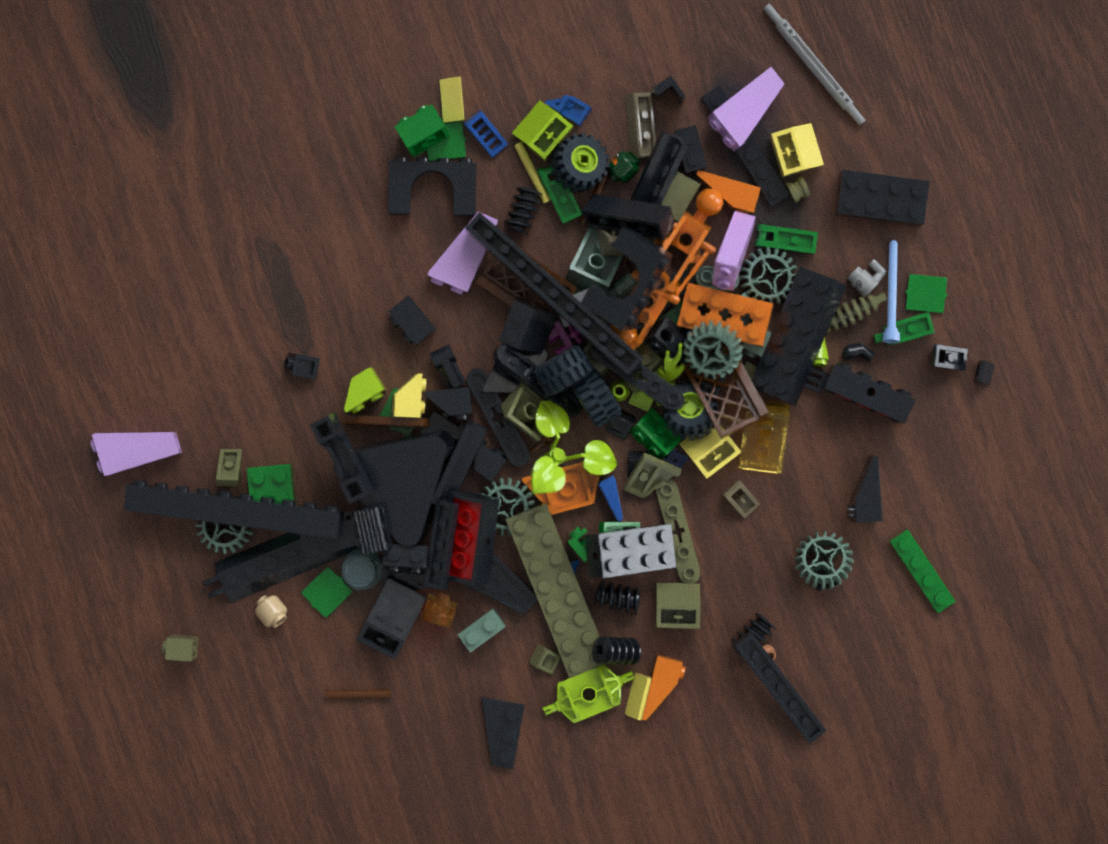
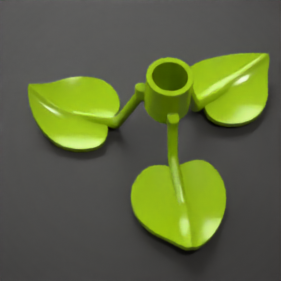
(546, 474)

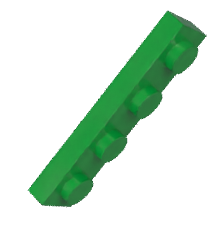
(922, 571)

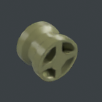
(798, 189)

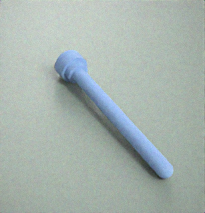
(891, 333)

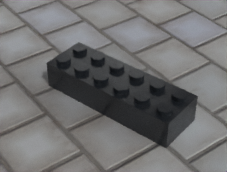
(798, 336)

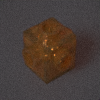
(439, 609)

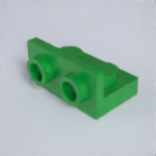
(654, 435)
(578, 546)

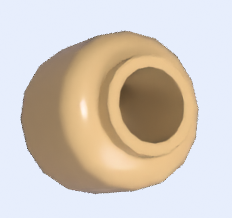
(271, 611)

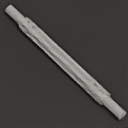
(814, 64)

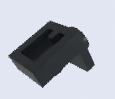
(301, 365)

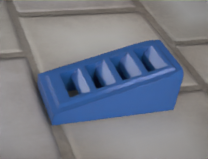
(491, 129)
(610, 492)

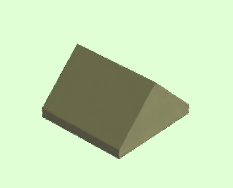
(521, 410)

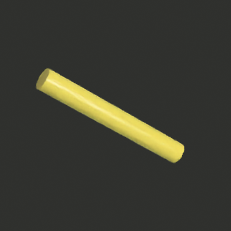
(532, 172)

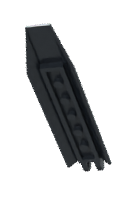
(267, 565)

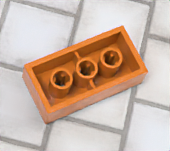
(737, 307)

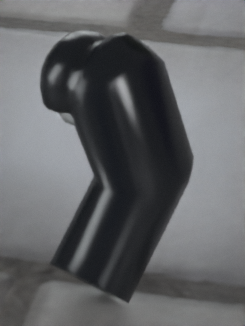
(857, 349)

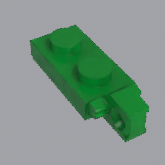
(910, 328)

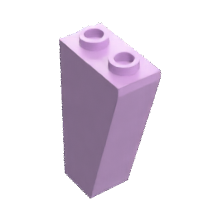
(743, 111)
(733, 251)
(459, 262)
(129, 450)

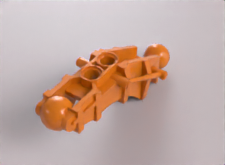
(708, 203)

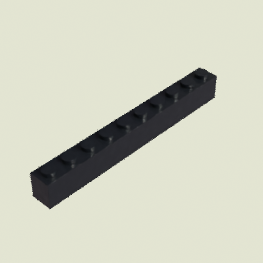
(553, 294)
(234, 510)

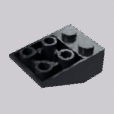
(391, 618)

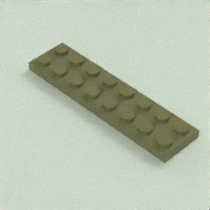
(555, 587)

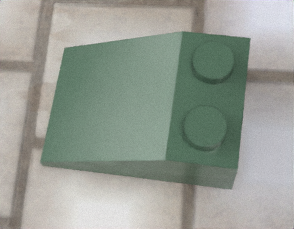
(589, 266)

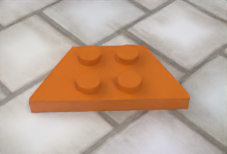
(577, 491)

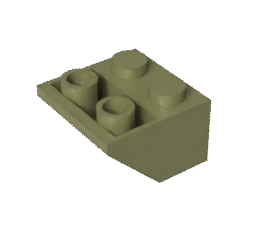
(677, 605)

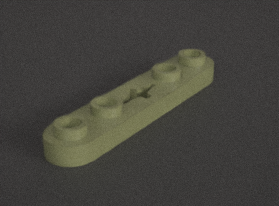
(684, 552)

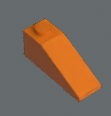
(734, 193)
(664, 679)

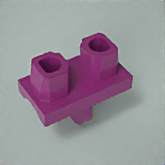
(559, 332)

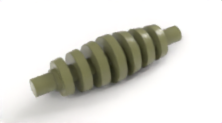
(873, 301)

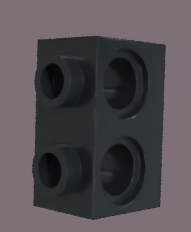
(671, 335)

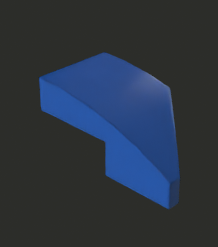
(570, 108)

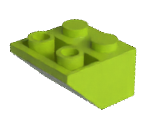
(542, 130)
(363, 388)

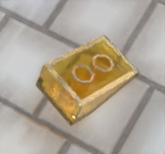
(765, 442)

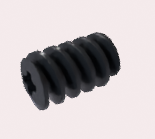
(522, 210)
(617, 597)
(758, 629)
(616, 650)

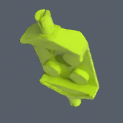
(601, 680)

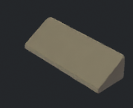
(640, 124)

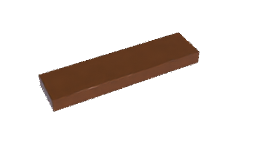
(385, 421)

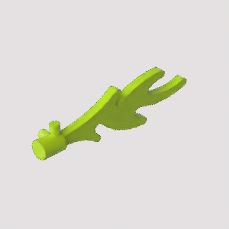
(671, 370)

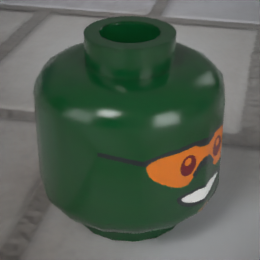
(623, 166)

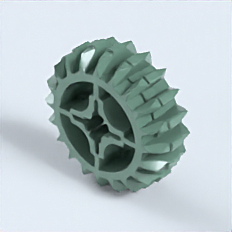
(765, 266)
(725, 360)
(522, 498)
(213, 540)
(815, 545)

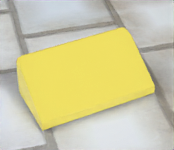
(452, 100)
(638, 696)

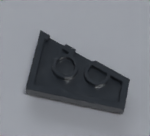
(503, 729)

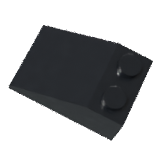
(866, 498)

